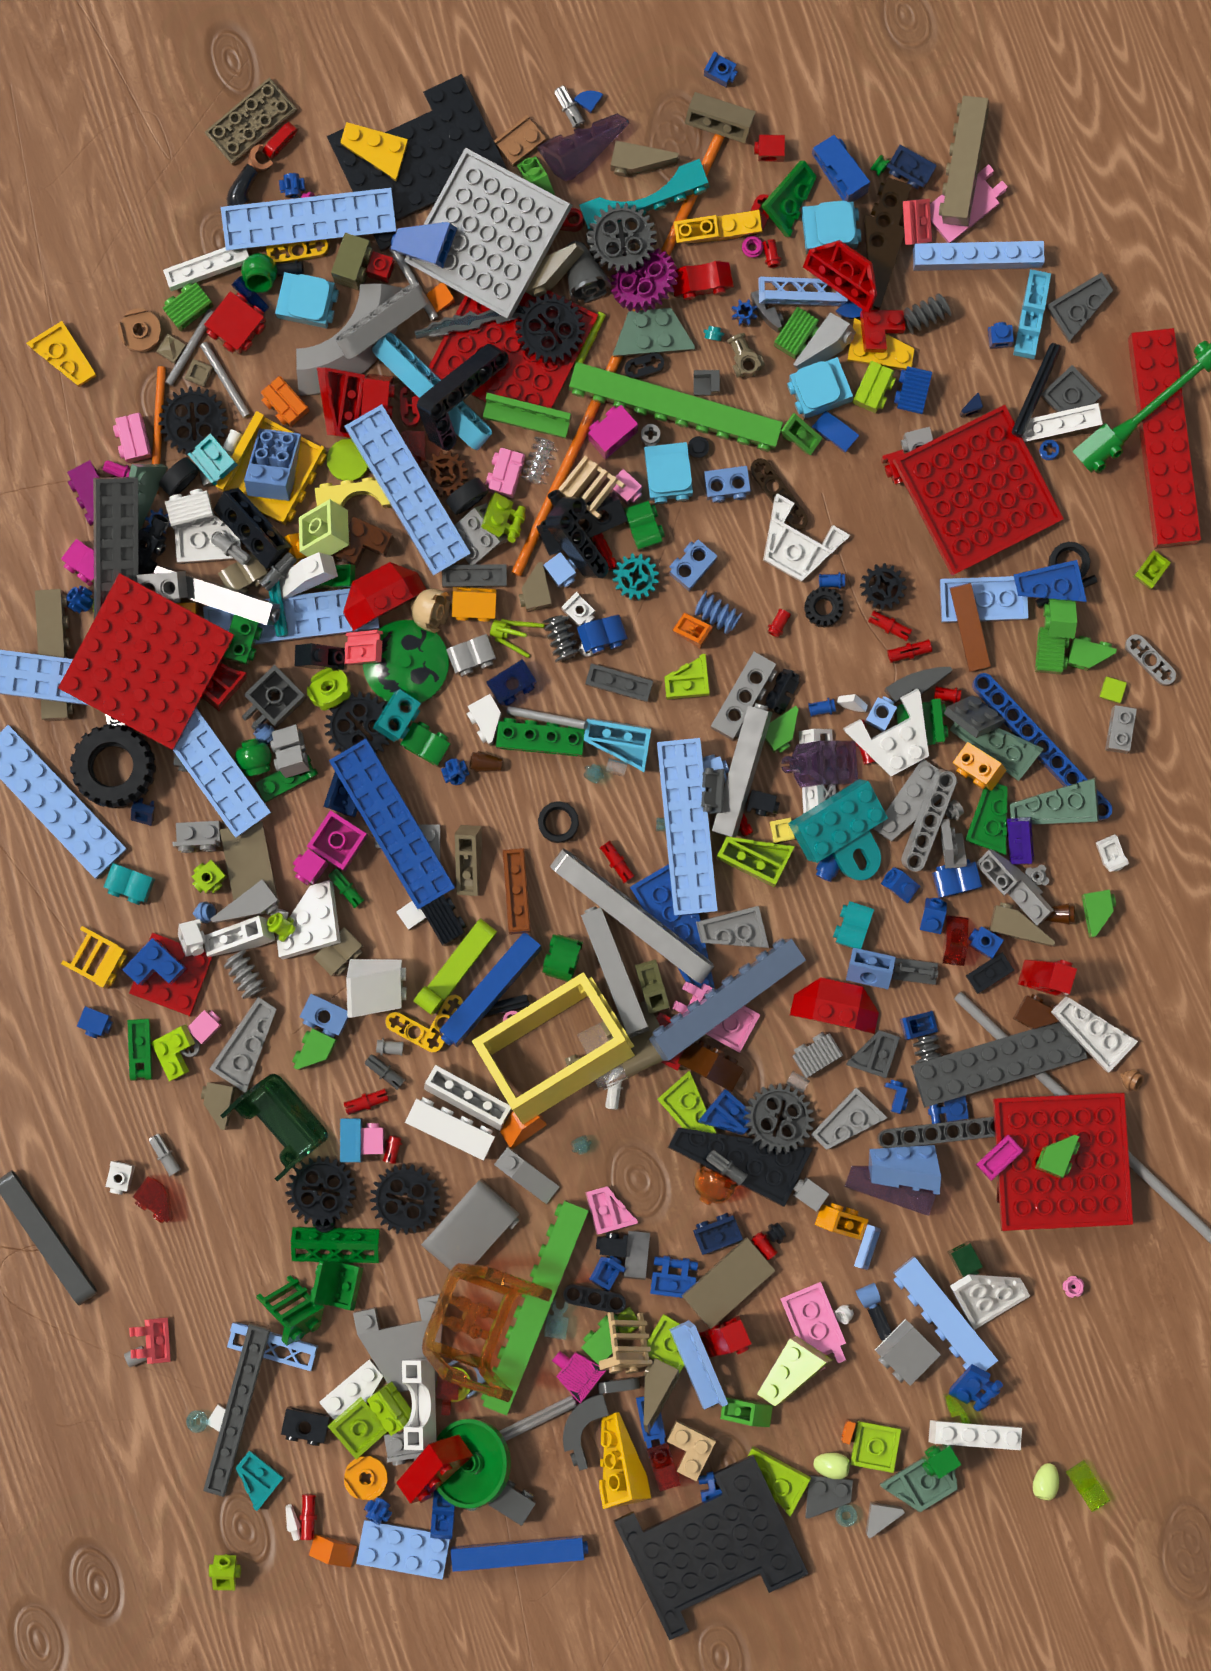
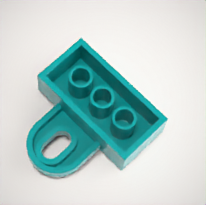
(841, 827)

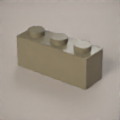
(720, 117)

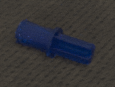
(252, 297)

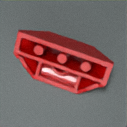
(844, 272)
(380, 593)
(836, 1005)

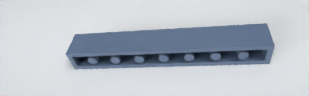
(727, 999)

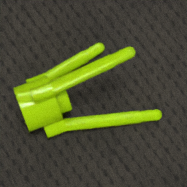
(501, 630)

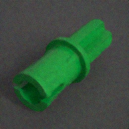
(346, 887)

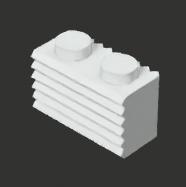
(189, 509)

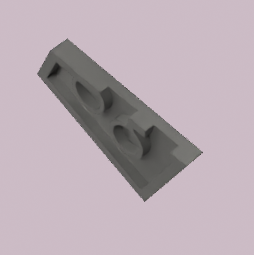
(1079, 304)

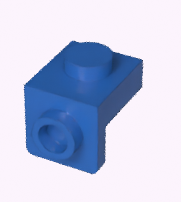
(900, 884)
(933, 915)
(900, 1101)
(606, 1272)

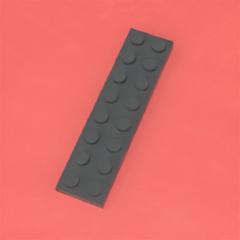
(114, 533)
(996, 1063)

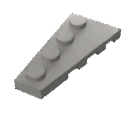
(908, 801)
(243, 1048)

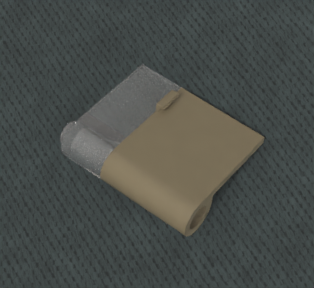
(644, 1051)

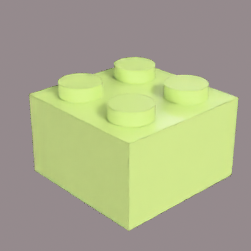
(324, 529)

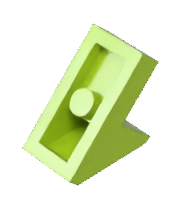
(1152, 569)

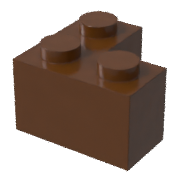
(362, 537)
(712, 1064)

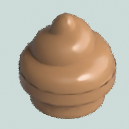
(1132, 1079)

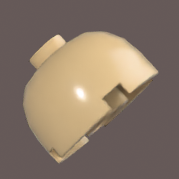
(430, 609)

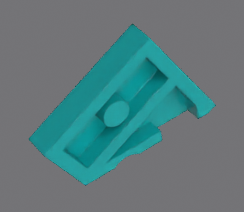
(258, 1478)

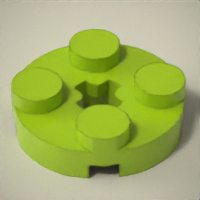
(338, 693)

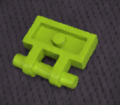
(497, 515)

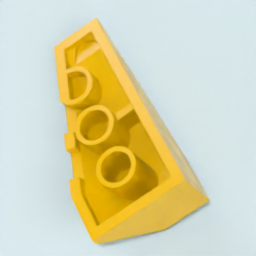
(623, 1473)

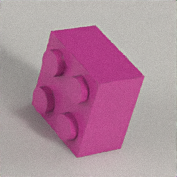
(612, 431)
(337, 840)

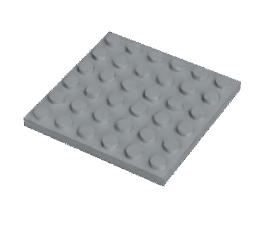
(500, 232)

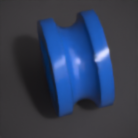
(1054, 445)

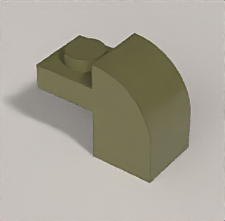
(652, 986)

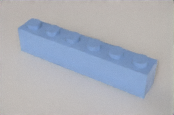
(978, 255)
(944, 1315)

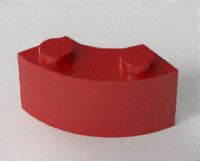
(703, 279)

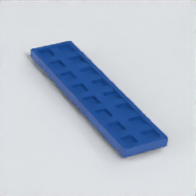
(392, 823)

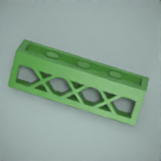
(527, 415)

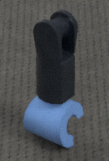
(869, 1298)

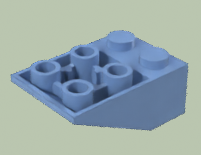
(273, 464)

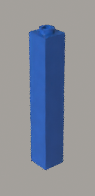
(490, 990)
(518, 1553)

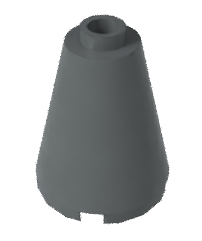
(586, 278)

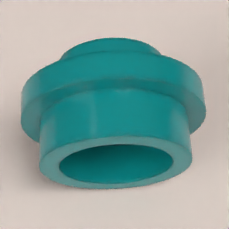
(713, 333)

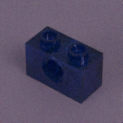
(519, 672)

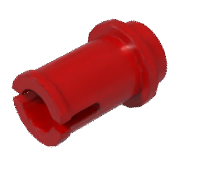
(771, 253)
(779, 623)
(947, 694)
(392, 1149)
(764, 1245)

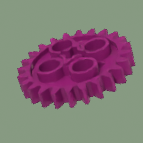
(646, 284)

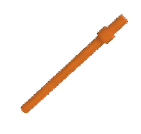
(159, 401)

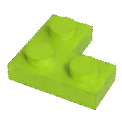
(168, 1051)

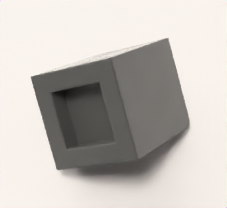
(706, 382)

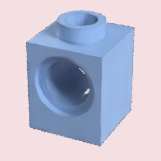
(881, 723)

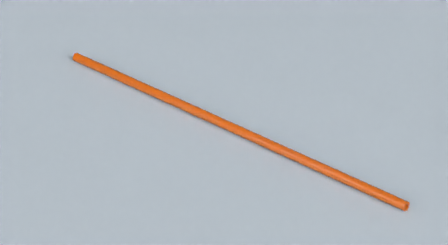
(612, 367)

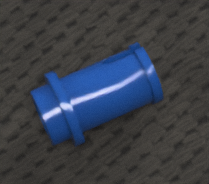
(832, 580)
(822, 707)

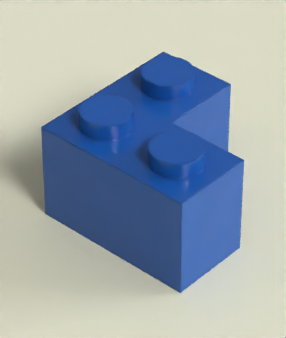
(154, 958)

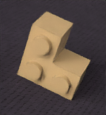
(696, 1448)

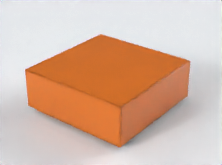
(848, 1431)

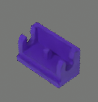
(1020, 840)

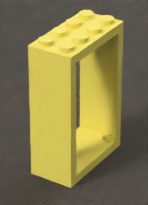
(575, 1075)

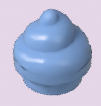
(264, 733)
(204, 912)

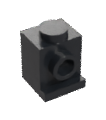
(762, 803)
(612, 1245)

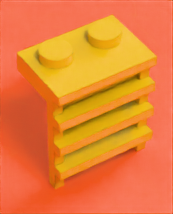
(107, 970)

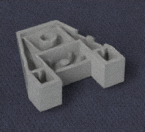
(395, 1343)

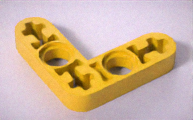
(305, 256)
(425, 1032)

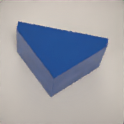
(918, 1025)

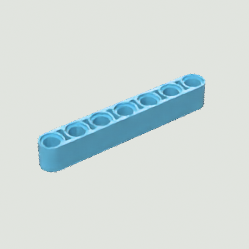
(421, 379)

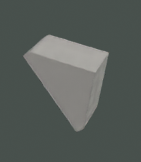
(880, 1517)

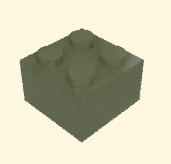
(352, 261)

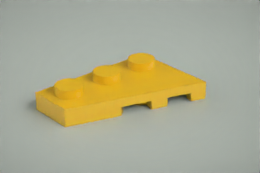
(376, 147)
(63, 353)
(896, 356)

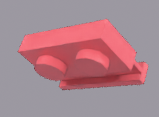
(917, 221)
(363, 647)

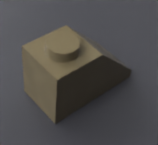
(535, 590)
(217, 1100)

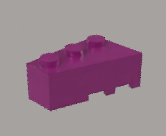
(82, 482)

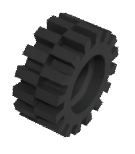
(814, 616)

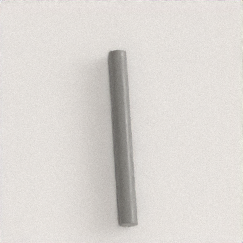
(412, 279)
(188, 350)
(225, 379)
(540, 716)

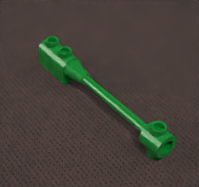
(1108, 442)

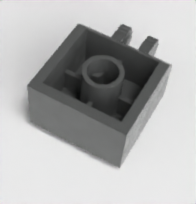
(277, 710)

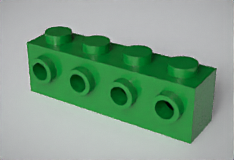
(539, 738)

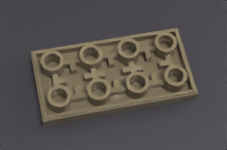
(251, 121)
(247, 859)
(728, 1283)

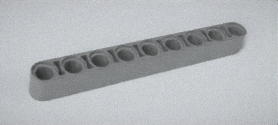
(632, 916)

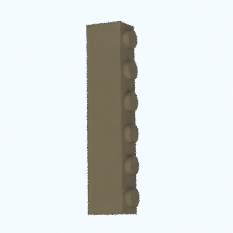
(965, 160)
(53, 642)

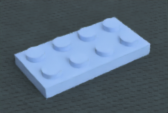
(994, 598)
(402, 1550)

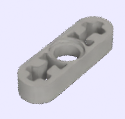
(1166, 666)

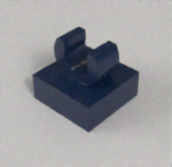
(142, 813)

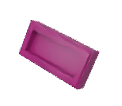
(999, 1157)

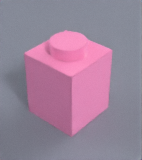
(631, 491)
(205, 1026)
(372, 1139)

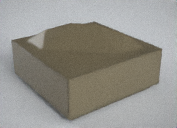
(171, 348)

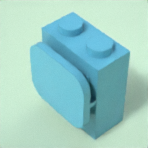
(830, 223)
(306, 300)
(819, 388)
(668, 472)

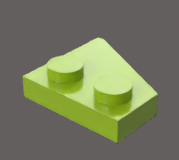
(688, 681)

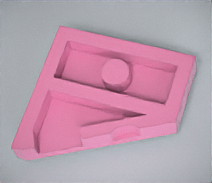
(608, 1211)

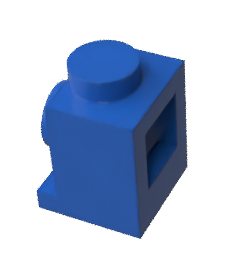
(721, 77)
(1000, 335)

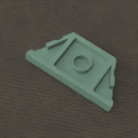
(652, 333)
(917, 1488)

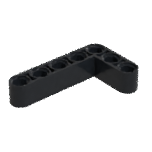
(453, 389)

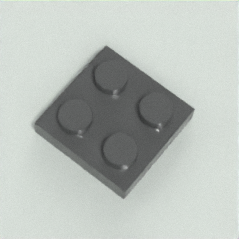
(1070, 391)
(974, 716)

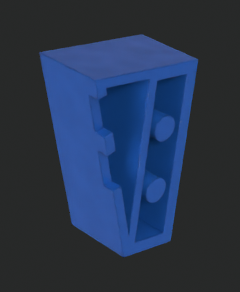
(841, 169)

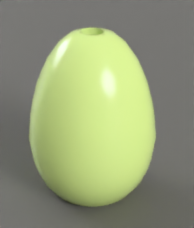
(832, 1465)
(1046, 1482)

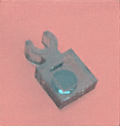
(556, 1324)

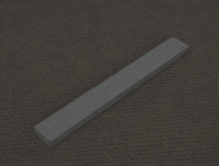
(237, 1409)

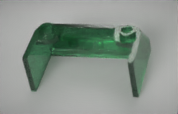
(285, 1117)

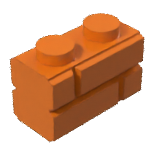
(284, 401)

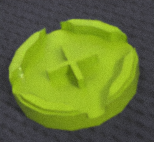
(346, 461)

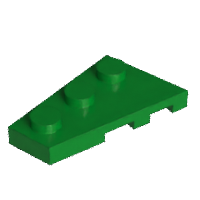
(788, 197)
(989, 820)

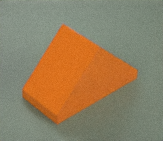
(693, 630)
(332, 1551)

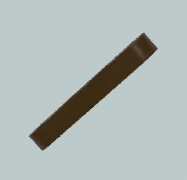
(782, 490)

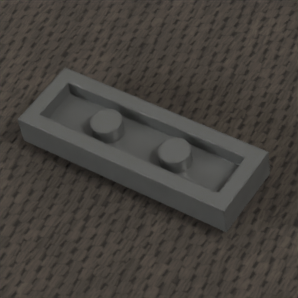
(475, 576)
(619, 682)

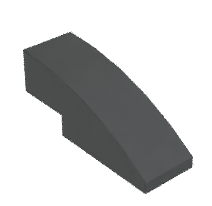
(920, 680)

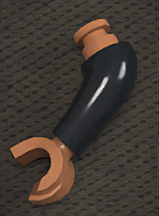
(240, 188)

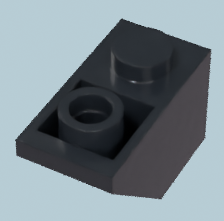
(319, 656)

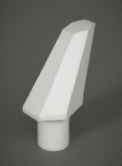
(292, 1522)

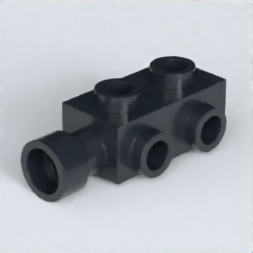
(155, 544)

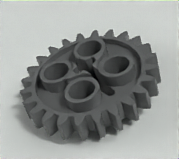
(640, 235)
(760, 1112)

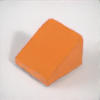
(440, 297)

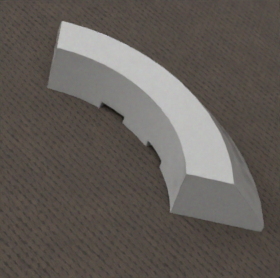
(329, 353)

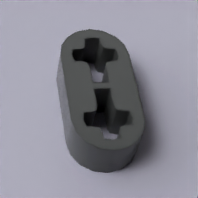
(618, 1385)

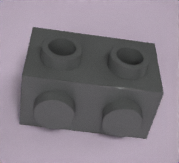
(514, 1503)

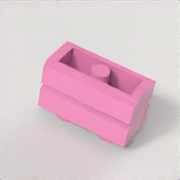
(133, 438)
(506, 472)

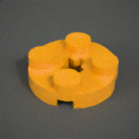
(378, 1477)

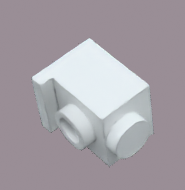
(570, 606)
(191, 937)
(125, 1171)

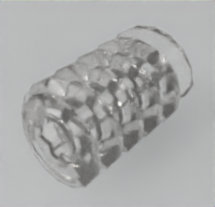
(539, 461)

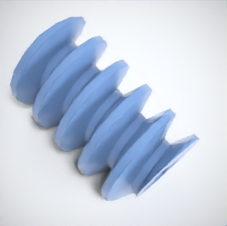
(717, 613)

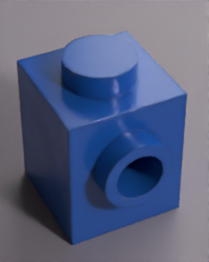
(985, 942)
(95, 1022)

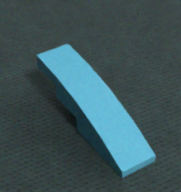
(1032, 314)

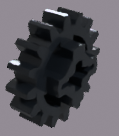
(896, 581)

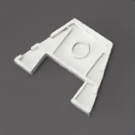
(792, 550)
(899, 745)

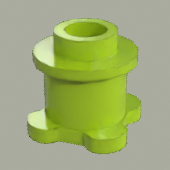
(281, 926)

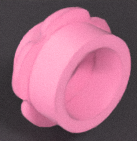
(1073, 1280)

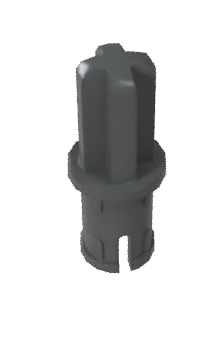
(278, 571)
(384, 1071)
(726, 1167)

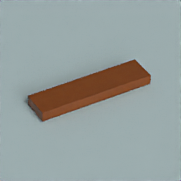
(969, 627)
(516, 891)

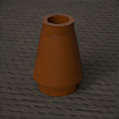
(484, 762)
(1062, 914)

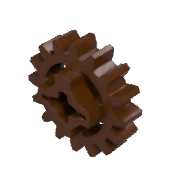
(451, 464)

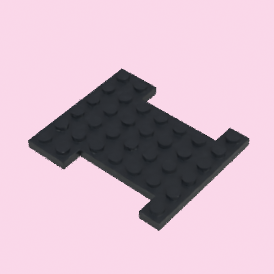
(431, 153)
(713, 1546)

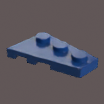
(1052, 582)

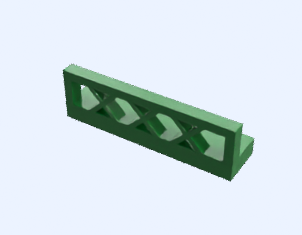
(335, 1241)

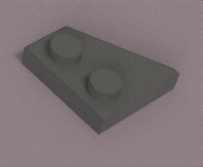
(875, 1054)
(827, 1494)

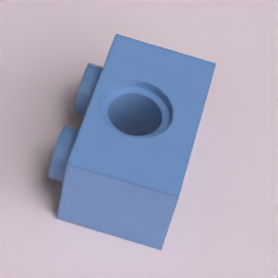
(870, 968)
(315, 1006)

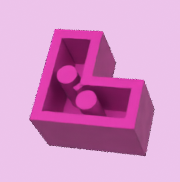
(80, 559)

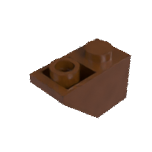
(1034, 1013)

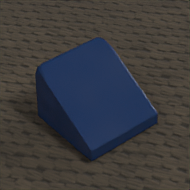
(973, 406)

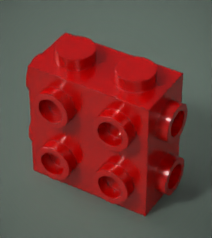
(235, 323)

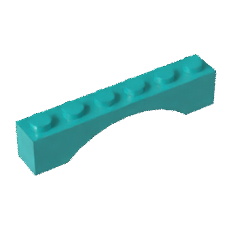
(687, 180)

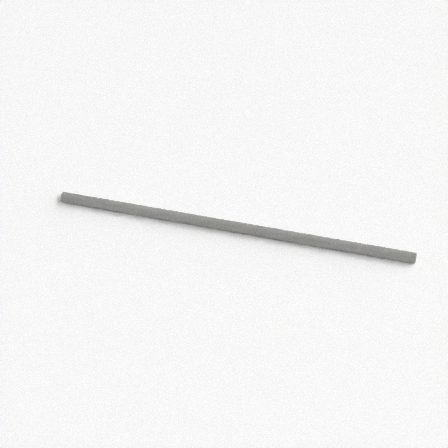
(1057, 1090)

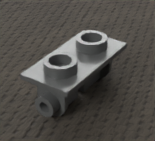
(713, 800)
(915, 971)

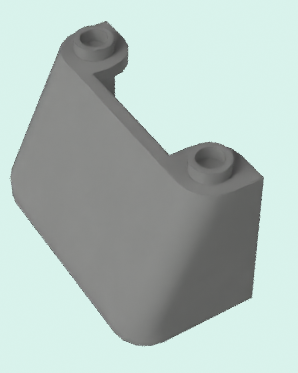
(471, 1227)

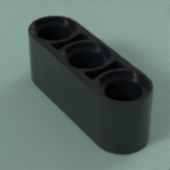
(603, 1305)

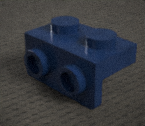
(911, 166)
(339, 799)
(717, 1234)

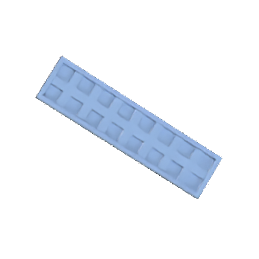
(308, 219)
(407, 489)
(305, 617)
(34, 676)
(219, 776)
(56, 805)
(686, 827)

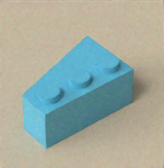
(621, 740)

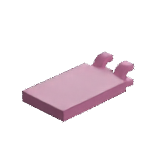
(983, 202)
(733, 1030)
(814, 1320)

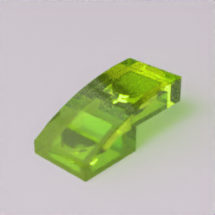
(955, 1409)
(1087, 1486)

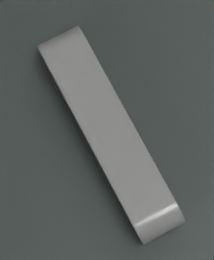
(382, 320)
(930, 831)

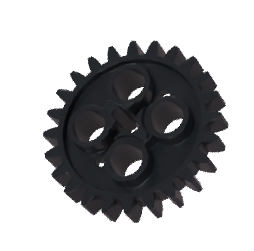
(534, 339)
(173, 422)
(345, 739)
(409, 1179)
(316, 1210)

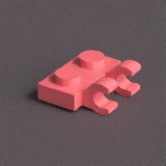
(157, 1341)

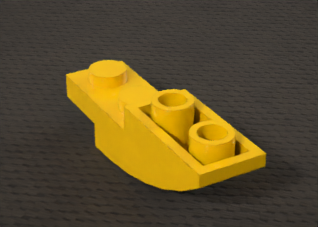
(718, 227)

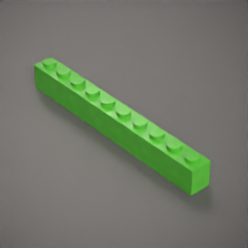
(675, 406)
(534, 1310)

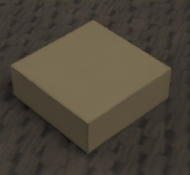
(198, 373)

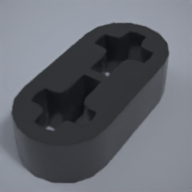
(643, 361)

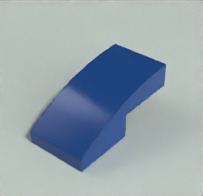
(835, 431)
(442, 1518)

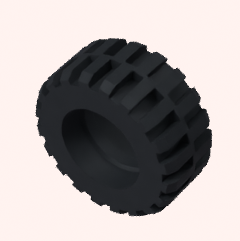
(84, 760)

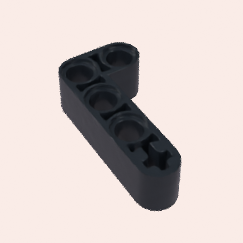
(564, 527)

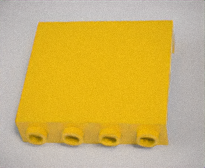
(309, 458)

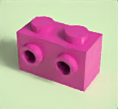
(309, 867)

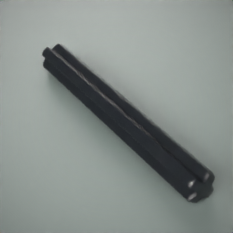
(1036, 390)

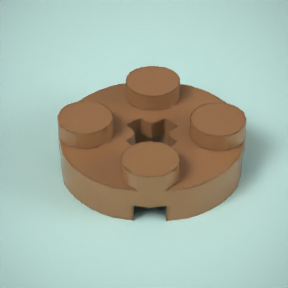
(129, 324)

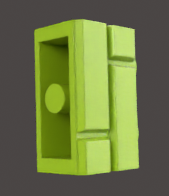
(873, 387)
(390, 1408)

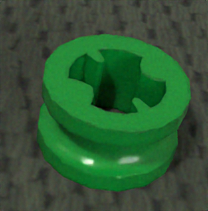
(880, 165)

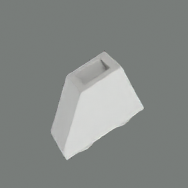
(486, 715)

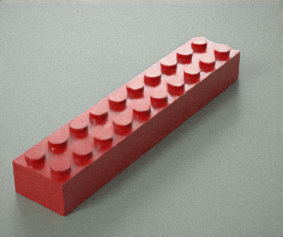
(1164, 440)

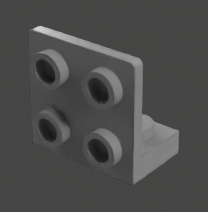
(477, 539)
(197, 835)

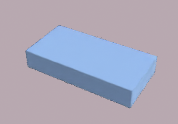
(867, 1247)

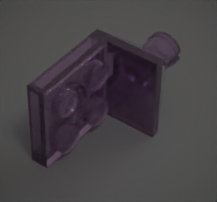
(823, 763)

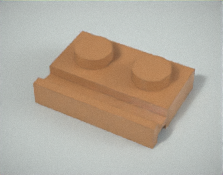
(520, 140)

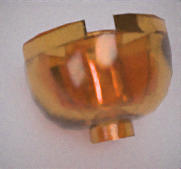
(713, 1186)

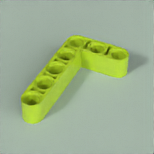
(449, 976)

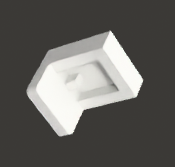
(1111, 853)

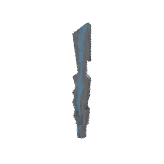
(463, 323)

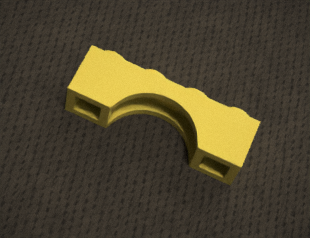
(349, 489)

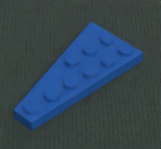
(655, 897)

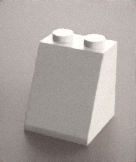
(374, 986)

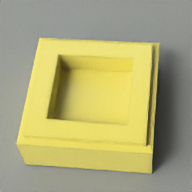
(781, 830)

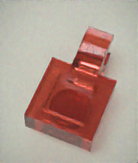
(447, 1392)

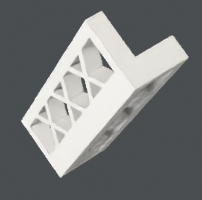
(815, 794)

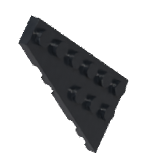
(768, 1173)

